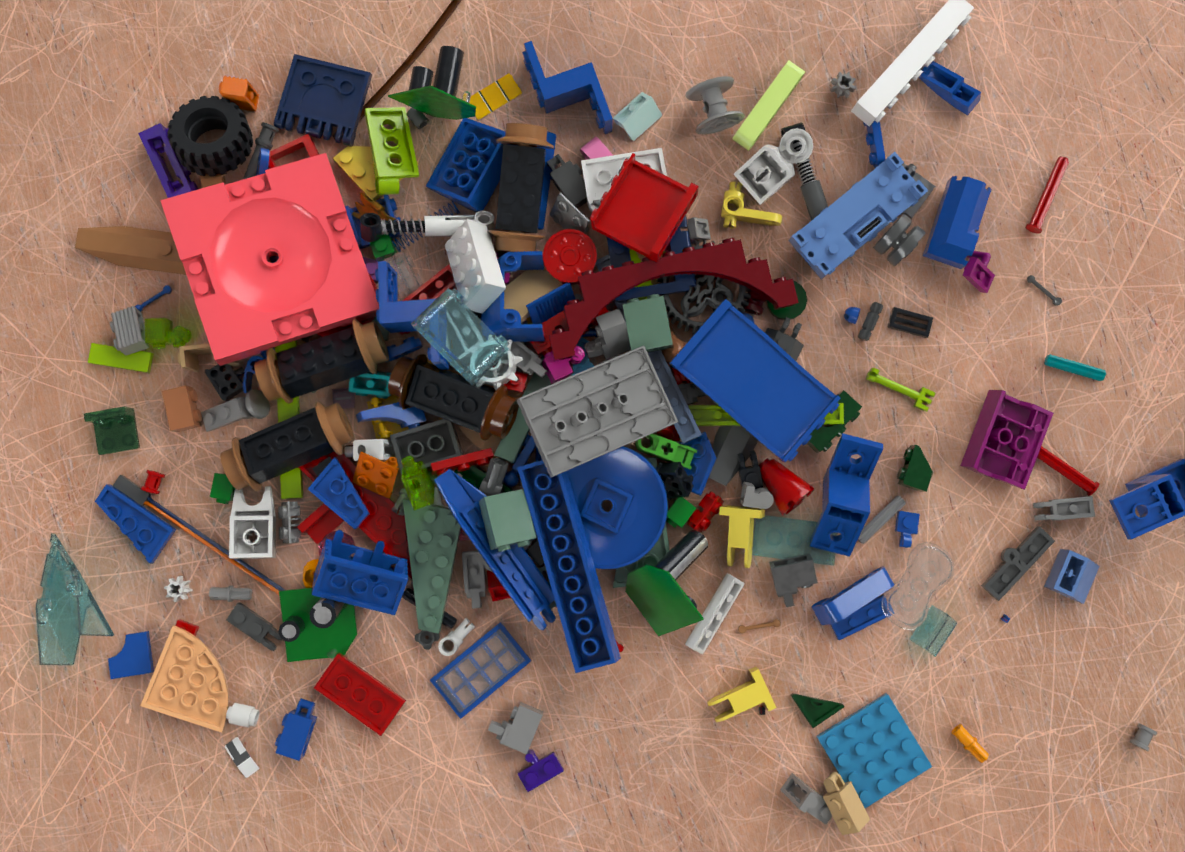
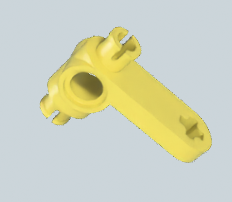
(736, 197)

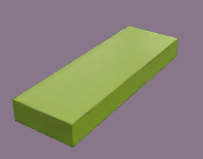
(111, 357)

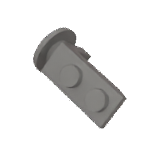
(252, 406)

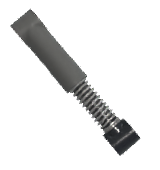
(810, 188)

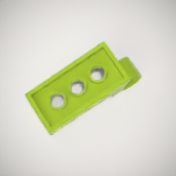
(386, 172)

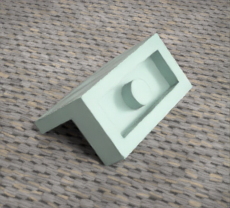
(638, 115)

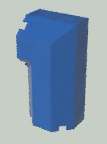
(957, 221)

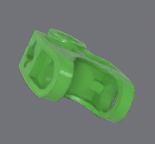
(675, 450)

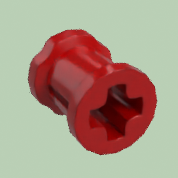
(152, 482)

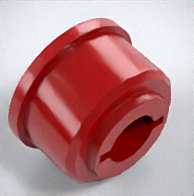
(569, 255)

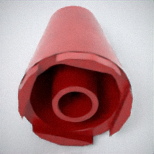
(784, 485)

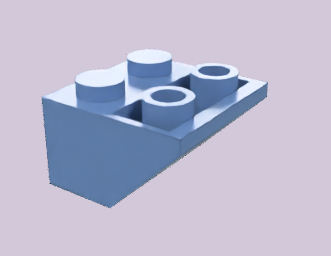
(1072, 575)

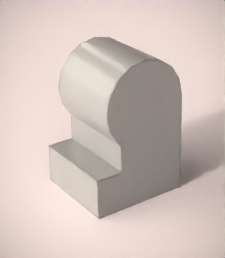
(755, 498)

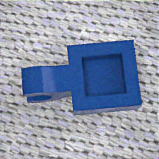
(907, 524)

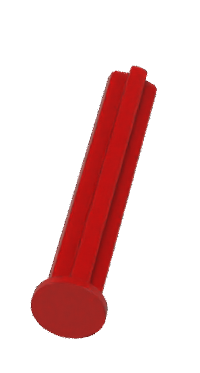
(1048, 195)
(1068, 471)

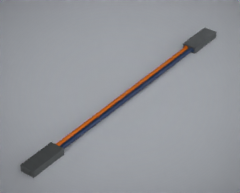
(135, 493)

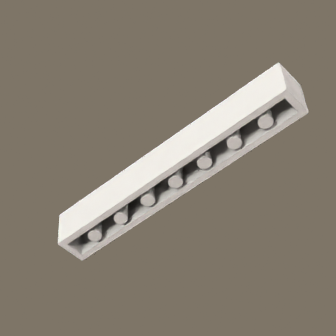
(911, 60)

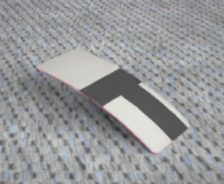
(241, 757)

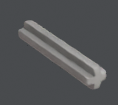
(881, 518)

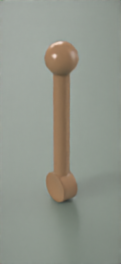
(742, 629)

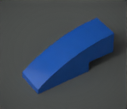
(950, 87)

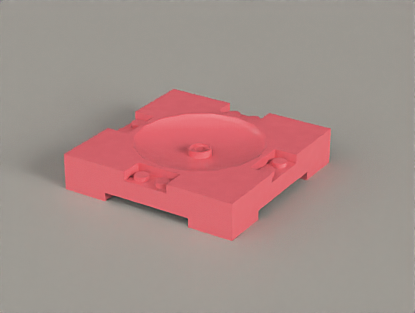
(233, 231)

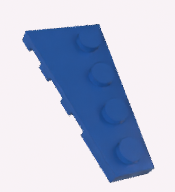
(140, 525)

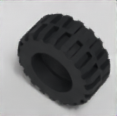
(203, 116)

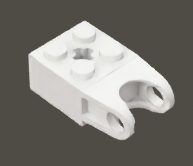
(250, 519)

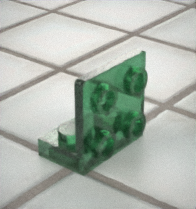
(114, 429)

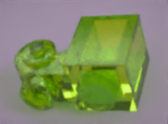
(160, 333)

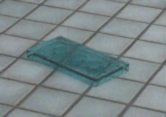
(787, 538)

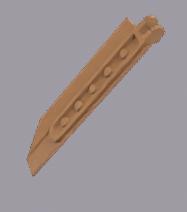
(132, 247)

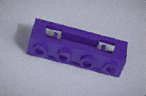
(153, 139)

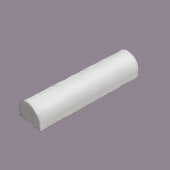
(714, 613)

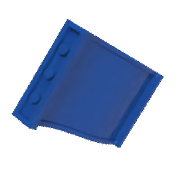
(755, 381)

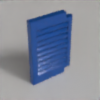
(550, 304)

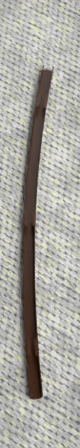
(411, 58)

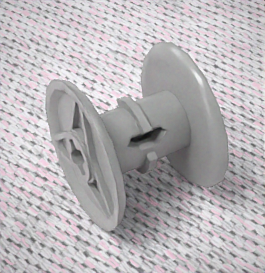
(714, 105)

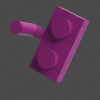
(977, 271)

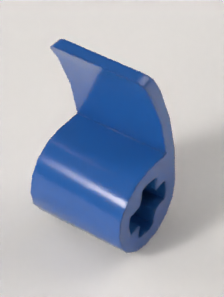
(249, 371)

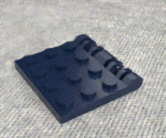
(323, 95)

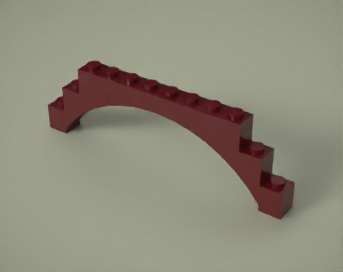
(719, 260)

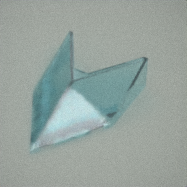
(65, 609)

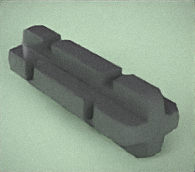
(870, 321)

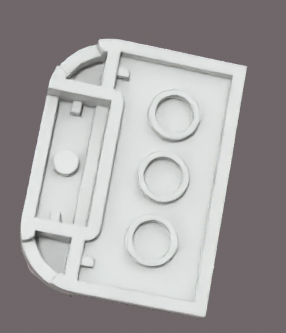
(600, 172)

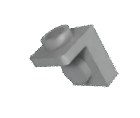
(698, 229)

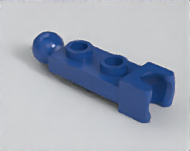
(511, 478)

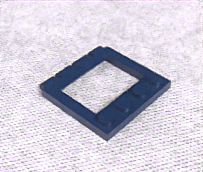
(619, 254)

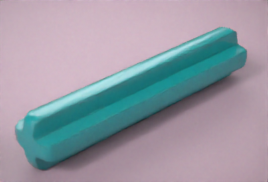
(1075, 367)

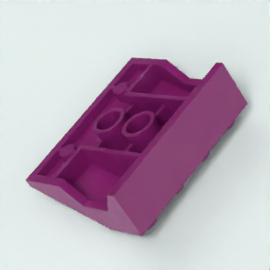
(1007, 439)

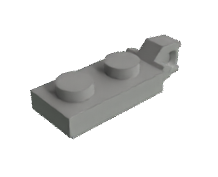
(530, 361)
(474, 577)

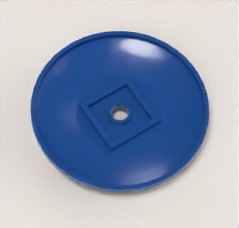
(637, 510)

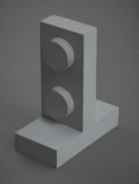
(806, 798)

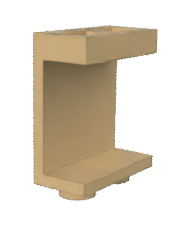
(189, 356)

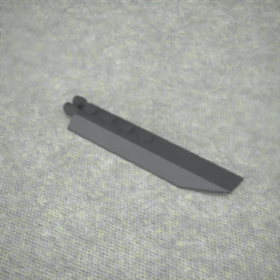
(735, 439)

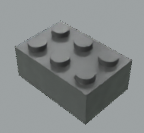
(427, 443)

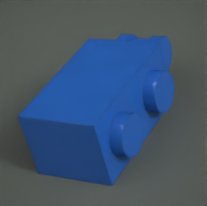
(296, 731)

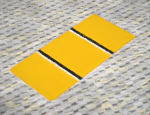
(495, 95)

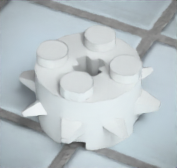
(503, 371)

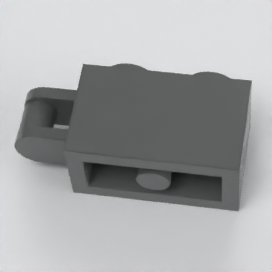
(568, 180)

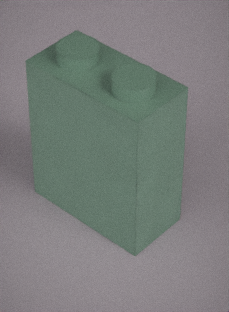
(648, 323)
(507, 520)

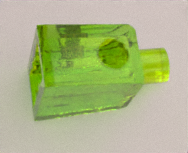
(417, 483)

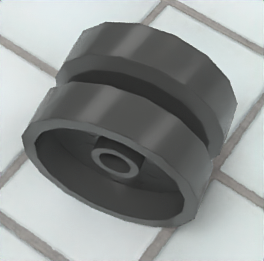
(900, 240)

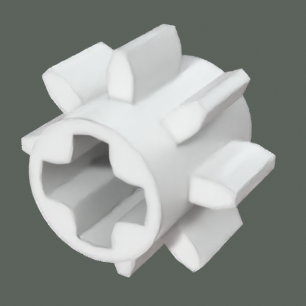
(173, 586)

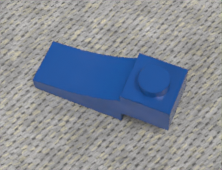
(408, 417)

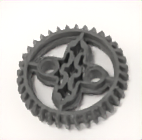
(699, 308)

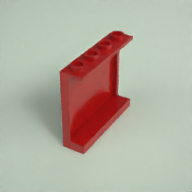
(643, 209)

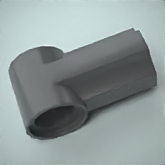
(495, 475)

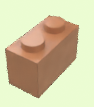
(182, 408)

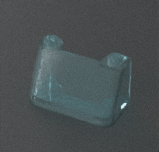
(460, 336)

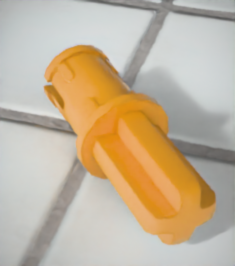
(970, 743)

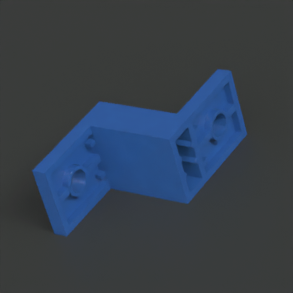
(568, 88)
(398, 315)
(846, 495)
(1155, 498)

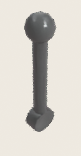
(1056, 301)

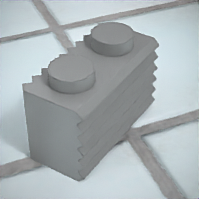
(129, 330)

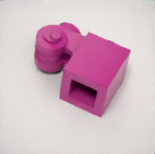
(561, 369)

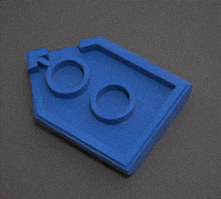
(701, 463)

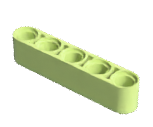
(768, 105)

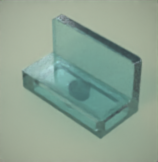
(934, 631)

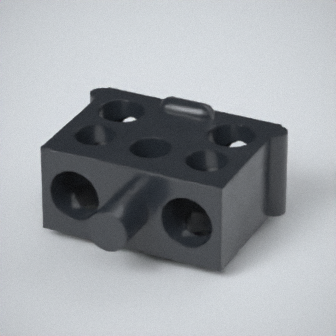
(221, 383)
(675, 479)

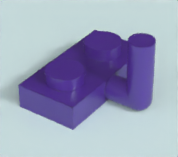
(539, 770)

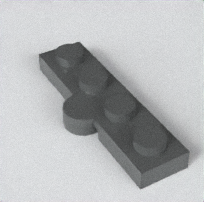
(1017, 562)

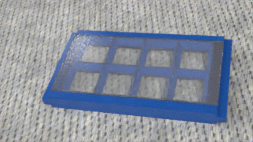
(480, 670)

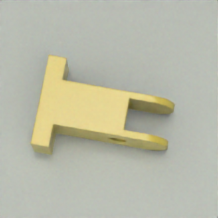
(740, 530)
(745, 696)

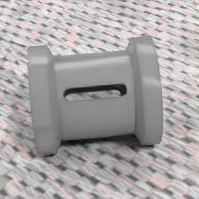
(1143, 737)

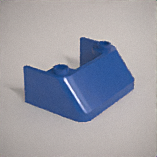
(508, 321)

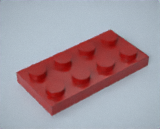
(360, 694)

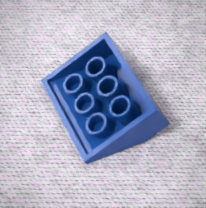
(469, 166)

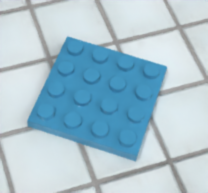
(874, 750)

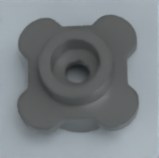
(426, 643)

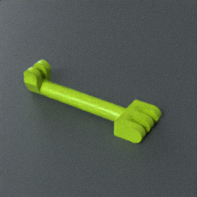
(873, 376)

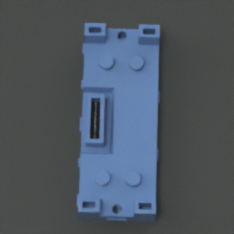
(857, 216)

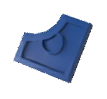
(134, 657)

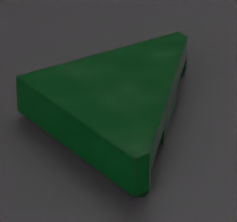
(816, 709)

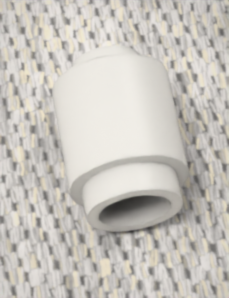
(242, 715)

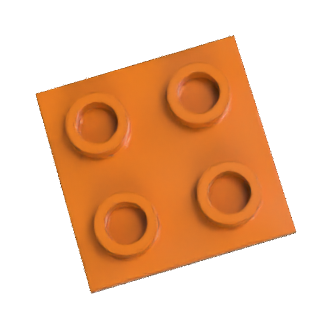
(376, 474)

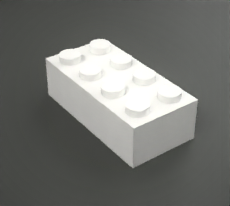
(475, 266)

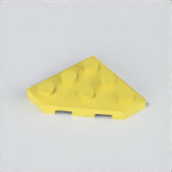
(358, 165)

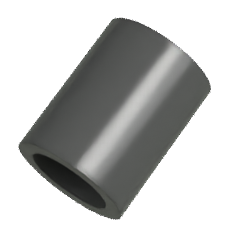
(417, 118)

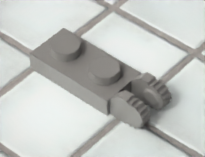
(1067, 508)

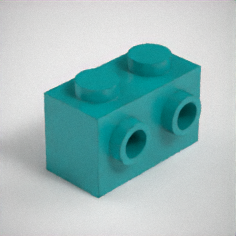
(371, 384)

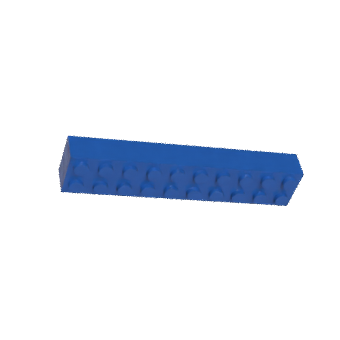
(569, 567)

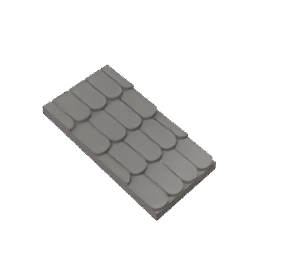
(597, 411)

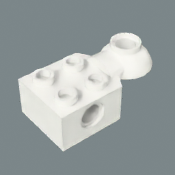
(774, 165)

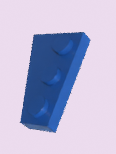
(339, 494)

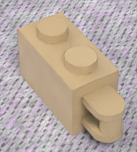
(844, 805)

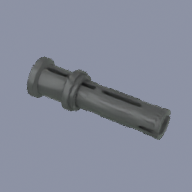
(263, 141)

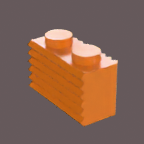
(239, 92)

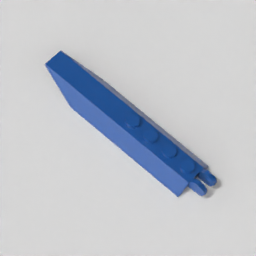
(511, 567)

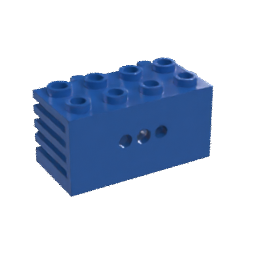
(362, 579)

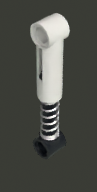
(373, 227)

